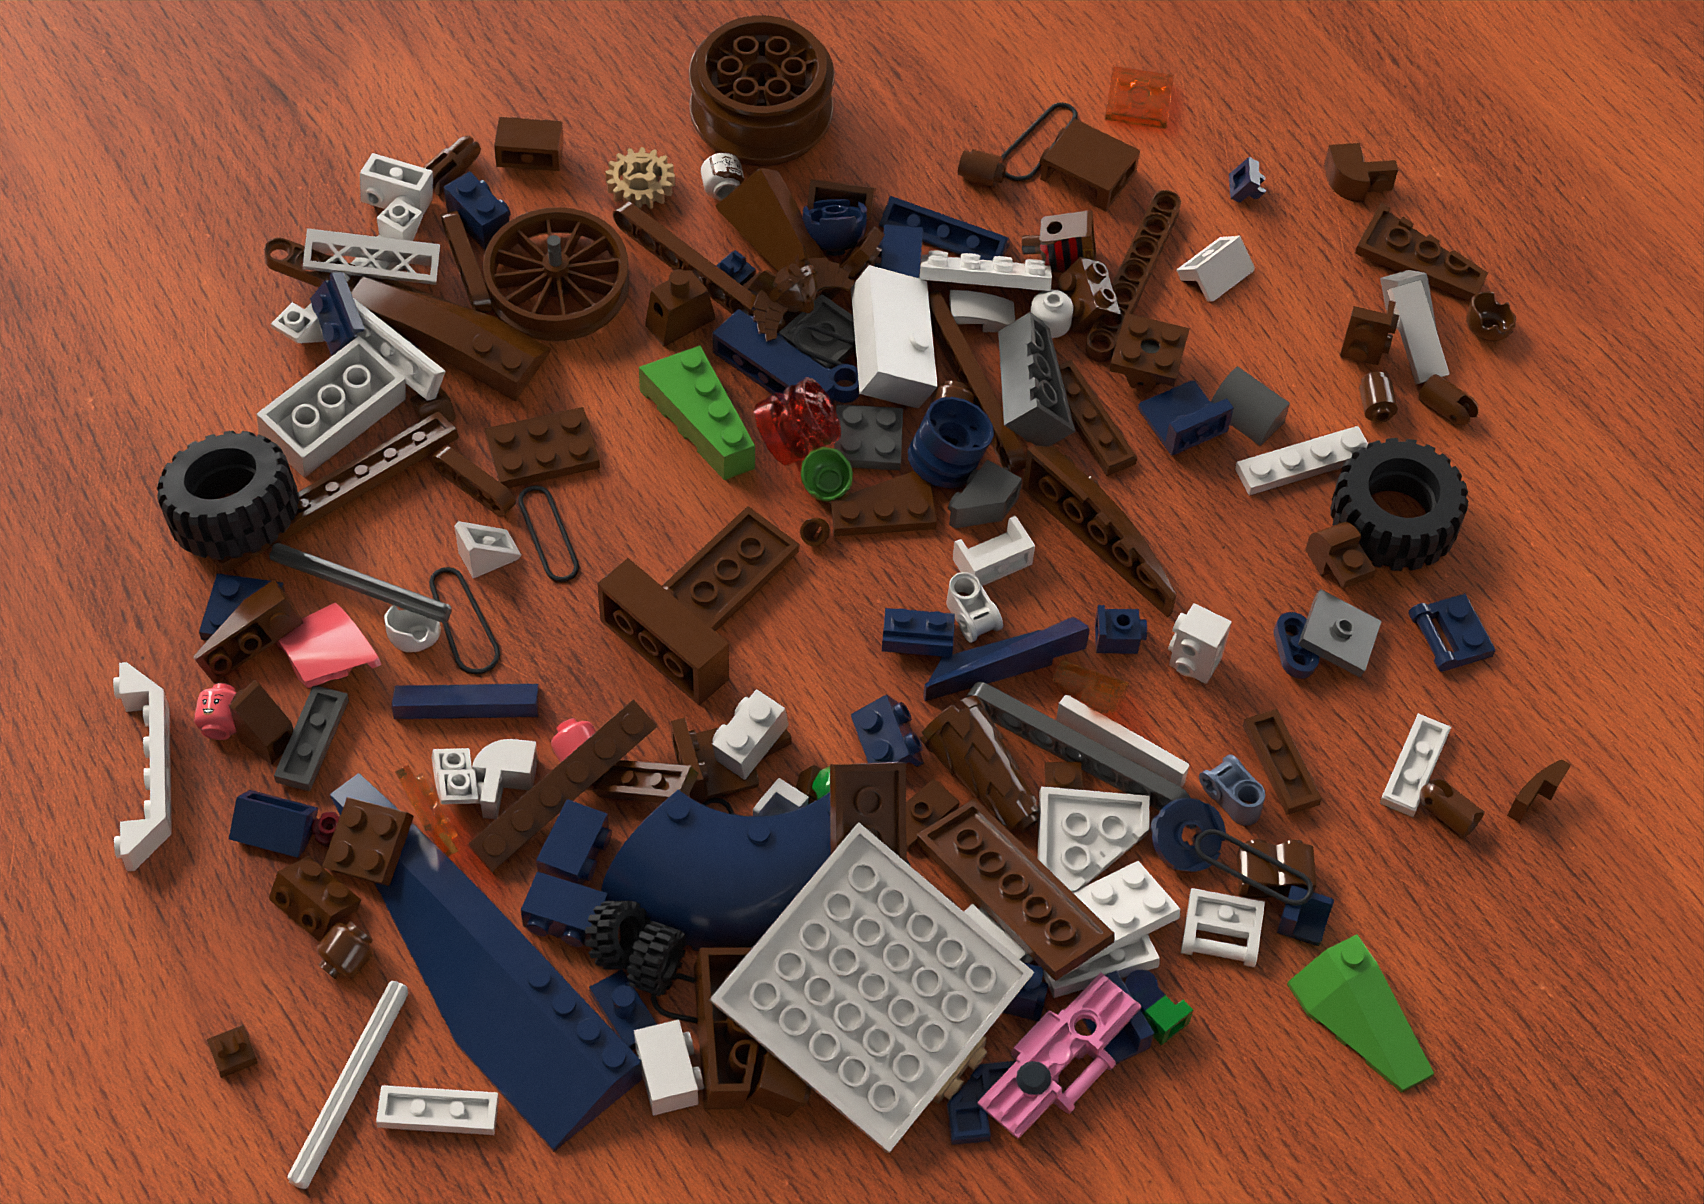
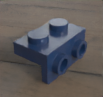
(887, 732)

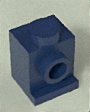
(1119, 630)
(1031, 997)

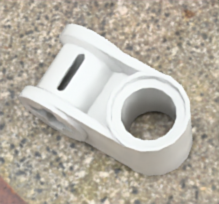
(973, 613)

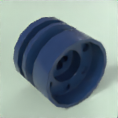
(950, 442)

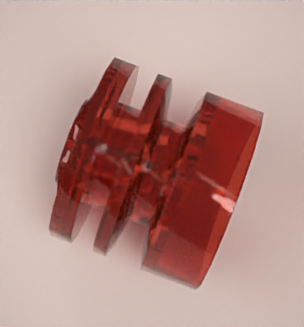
(797, 421)

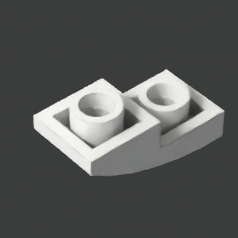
(454, 776)

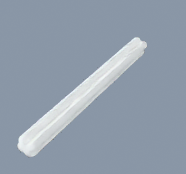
(347, 1085)

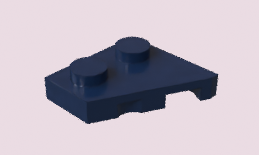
(225, 597)

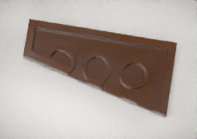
(1402, 248)

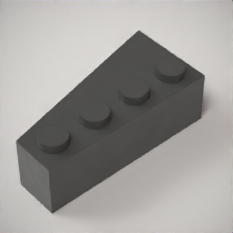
(1032, 383)

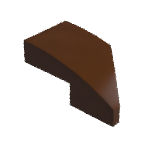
(1542, 783)

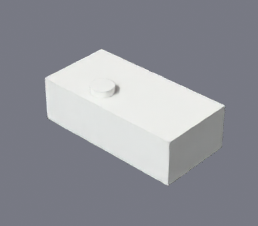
(893, 337)
(332, 406)

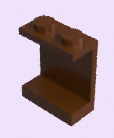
(1092, 159)

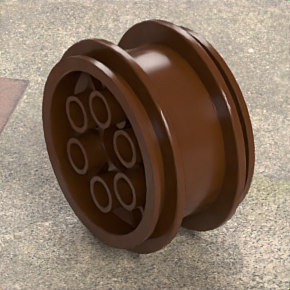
(761, 114)

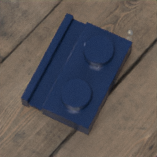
(336, 312)
(918, 632)

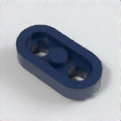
(1288, 646)

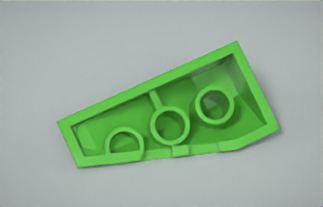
(1355, 1002)

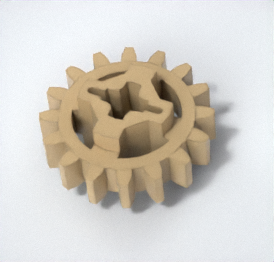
(640, 178)

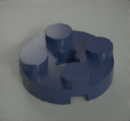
(1168, 831)

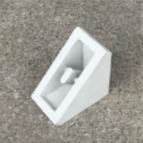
(484, 547)

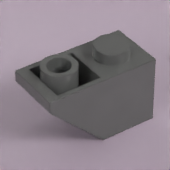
(986, 498)

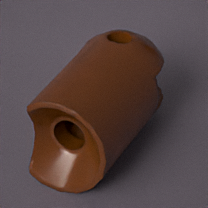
(1448, 400)
(1451, 806)

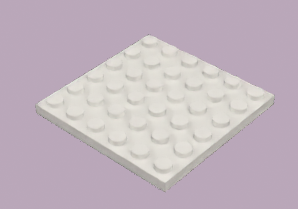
(872, 987)

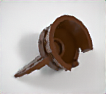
(793, 289)

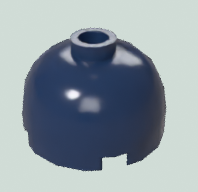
(835, 224)

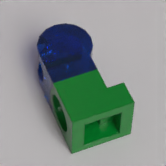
(1159, 1011)

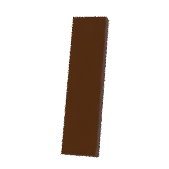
(1094, 423)

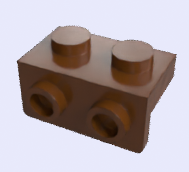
(1090, 292)
(1368, 334)
(312, 897)

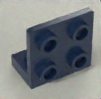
(1185, 417)

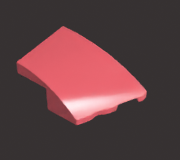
(326, 647)

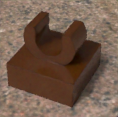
(232, 1051)

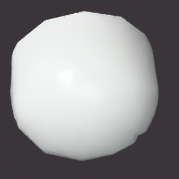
(410, 630)

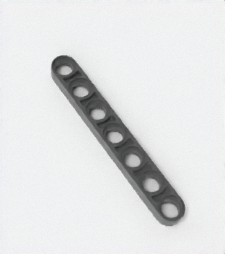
(1075, 747)

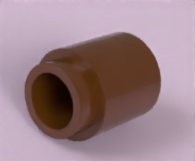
(982, 167)
(1378, 397)

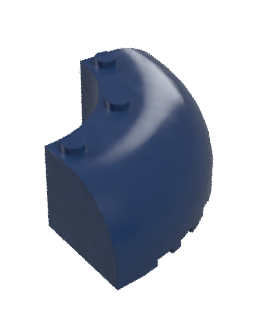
(719, 871)

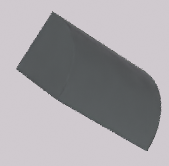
(1257, 408)

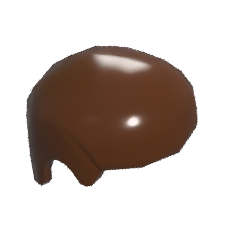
(1488, 318)

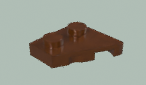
(857, 258)

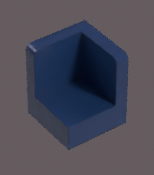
(1307, 920)

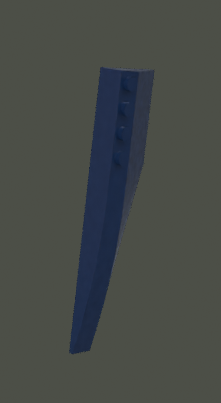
(500, 993)

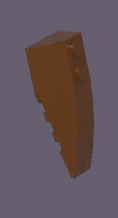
(457, 335)
(1097, 522)

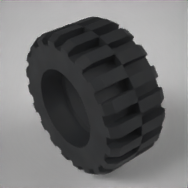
(1407, 470)
(232, 523)

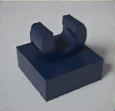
(1246, 181)
(737, 267)

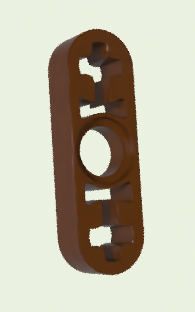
(473, 480)

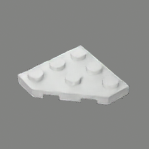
(1087, 831)

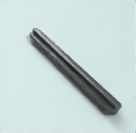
(361, 583)

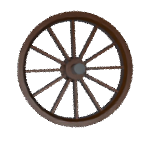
(556, 273)

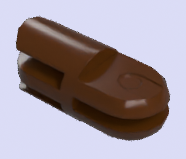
(453, 162)

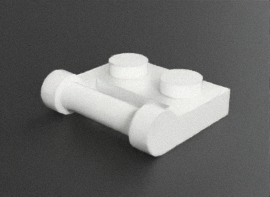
(1223, 916)

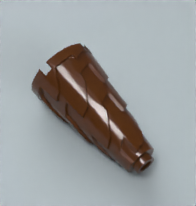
(974, 751)

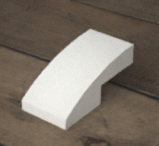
(981, 308)

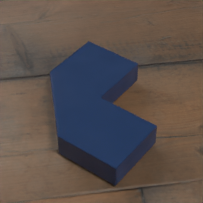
(965, 1117)

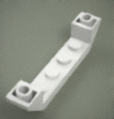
(395, 222)
(143, 836)

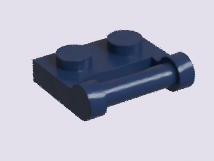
(1460, 627)

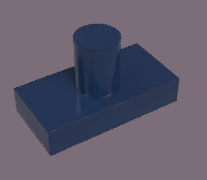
(621, 1006)

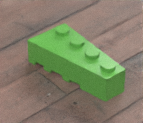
(696, 402)

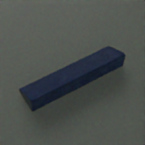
(944, 230)
(465, 701)

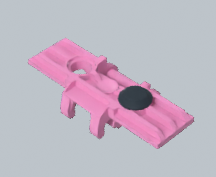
(1049, 1047)

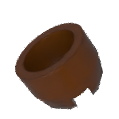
(810, 528)

